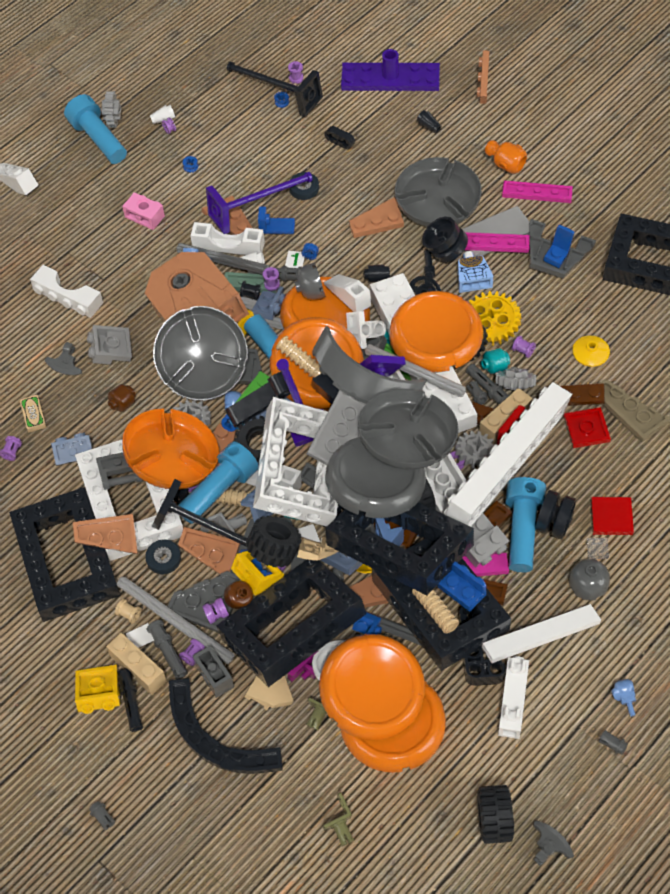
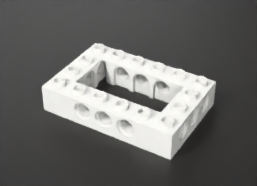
(286, 501)
(102, 507)

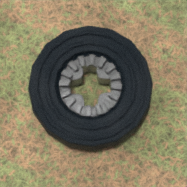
(311, 189)
(157, 550)

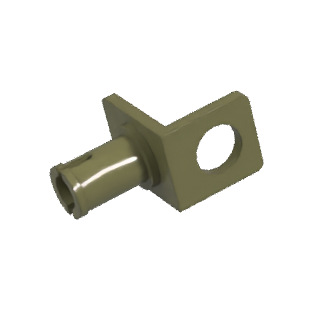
(317, 715)
(340, 825)

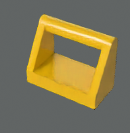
(250, 574)

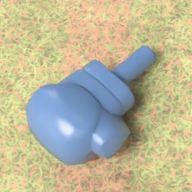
(230, 399)
(624, 692)

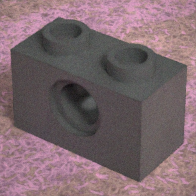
(213, 671)

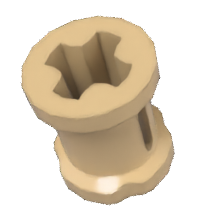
(128, 611)

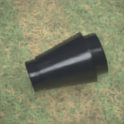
(428, 121)

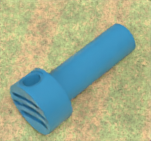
(85, 115)
(261, 333)
(234, 465)
(525, 498)

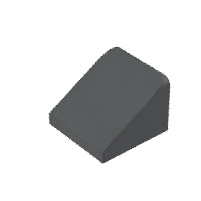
(308, 474)

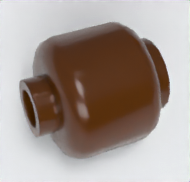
(121, 398)
(238, 594)

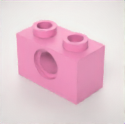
(143, 211)

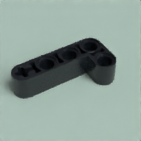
(258, 400)
(478, 664)

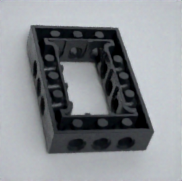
(635, 272)
(450, 538)
(75, 595)
(304, 640)
(444, 648)

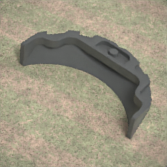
(351, 376)

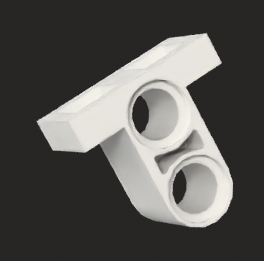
(364, 329)

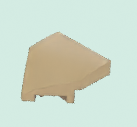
(314, 550)
(274, 696)

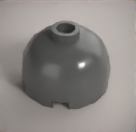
(309, 282)
(589, 579)

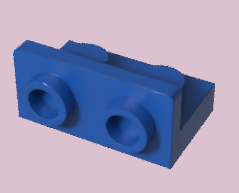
(463, 586)

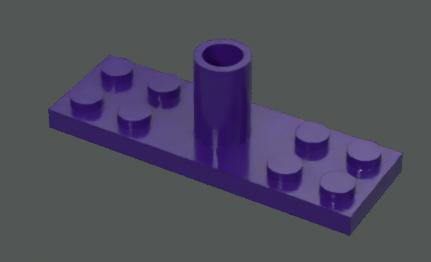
(390, 75)

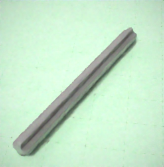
(174, 619)

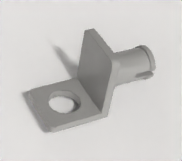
(230, 524)

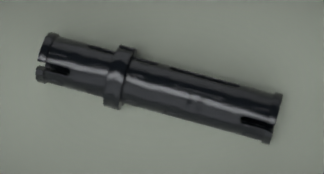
(128, 691)

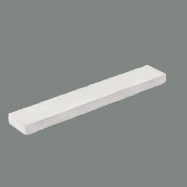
(541, 633)

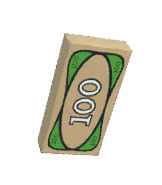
(32, 413)

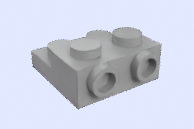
(109, 344)
(487, 542)

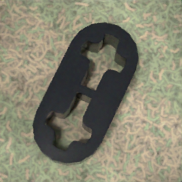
(339, 137)

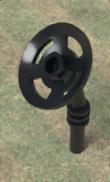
(429, 271)

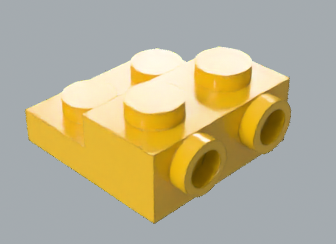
(97, 689)

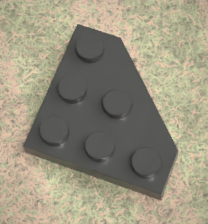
(190, 601)

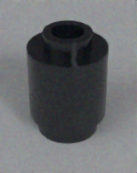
(376, 273)

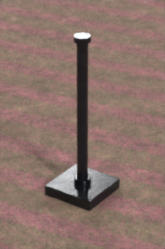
(307, 93)
(170, 506)

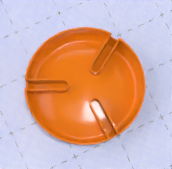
(297, 307)
(436, 331)
(306, 334)
(169, 448)
(372, 687)
(409, 747)

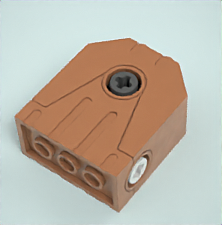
(192, 281)

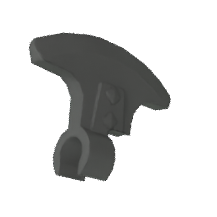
(65, 362)
(550, 842)

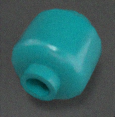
(495, 360)

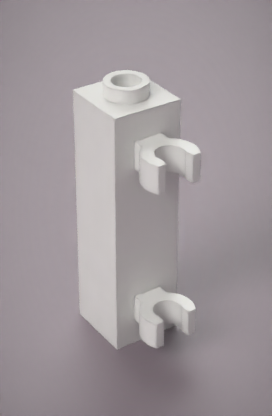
(513, 697)

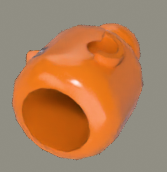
(507, 156)

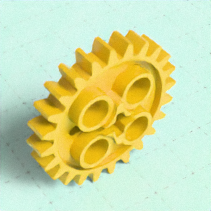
(493, 317)

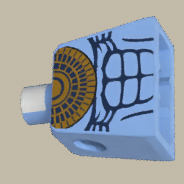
(473, 273)

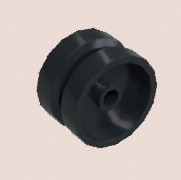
(445, 239)
(558, 515)

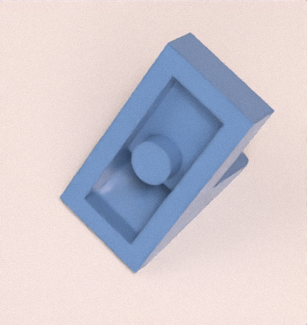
(383, 530)

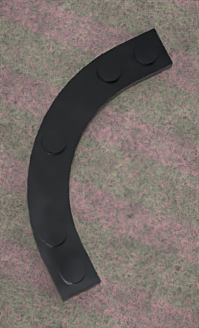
(210, 749)

